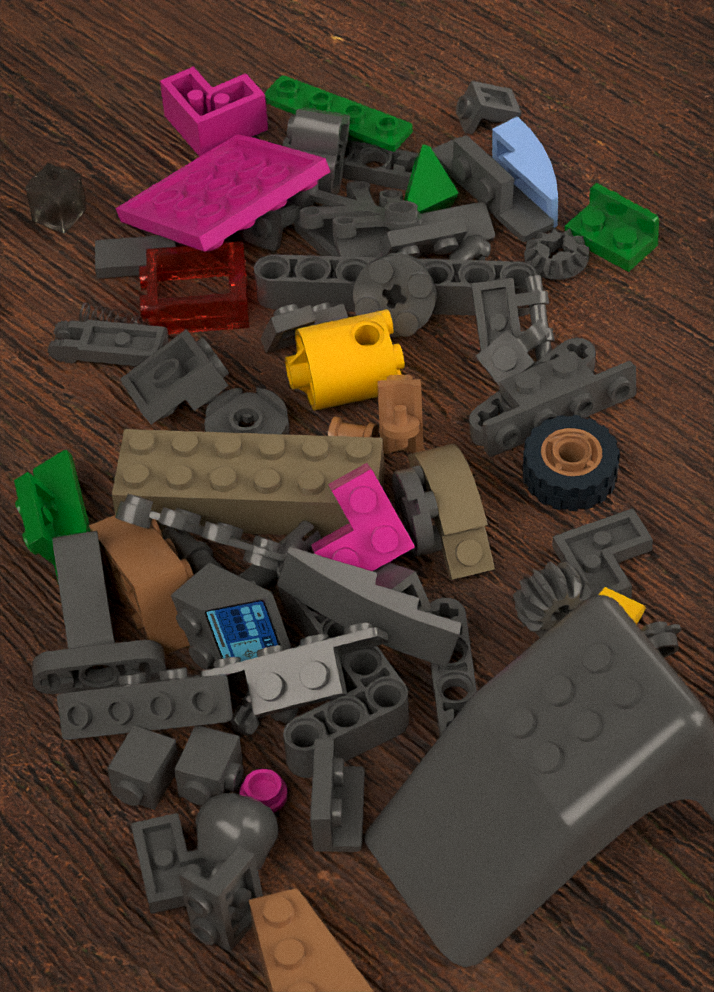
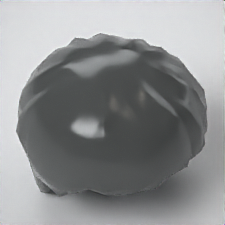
(233, 822)

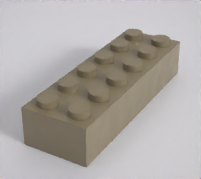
(243, 477)

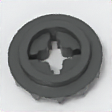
(563, 264)

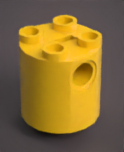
(344, 359)

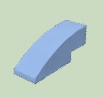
(527, 161)

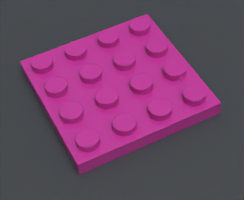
(223, 191)

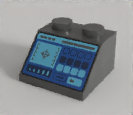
(227, 617)

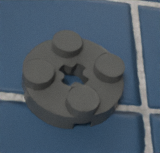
(416, 286)
(235, 406)
(416, 510)

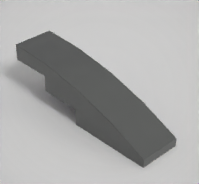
(351, 598)

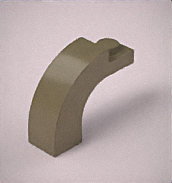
(460, 510)

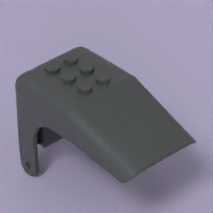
(542, 778)

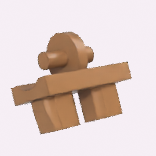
(400, 413)

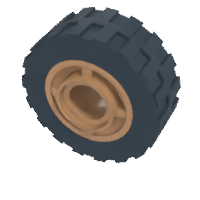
(570, 462)

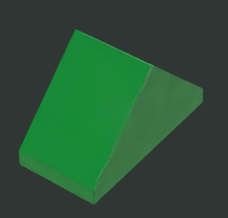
(429, 183)

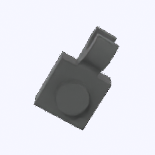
(510, 355)

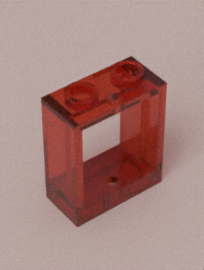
(195, 312)

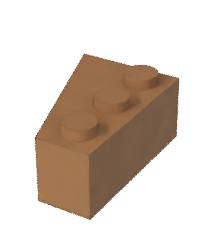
(146, 573)
(299, 949)

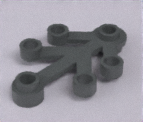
(356, 210)
(260, 552)

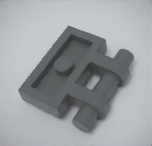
(498, 307)

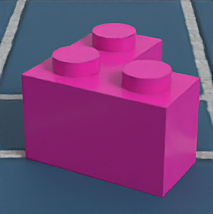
(212, 114)
(373, 529)

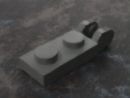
(106, 342)

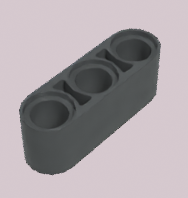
(83, 590)

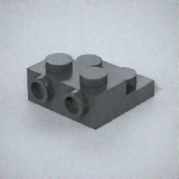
(174, 374)

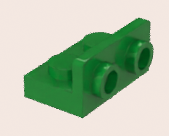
(616, 228)

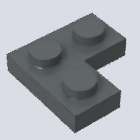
(281, 328)
(601, 546)
(164, 858)

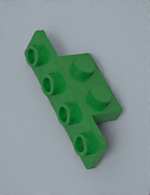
(366, 123)
(50, 504)

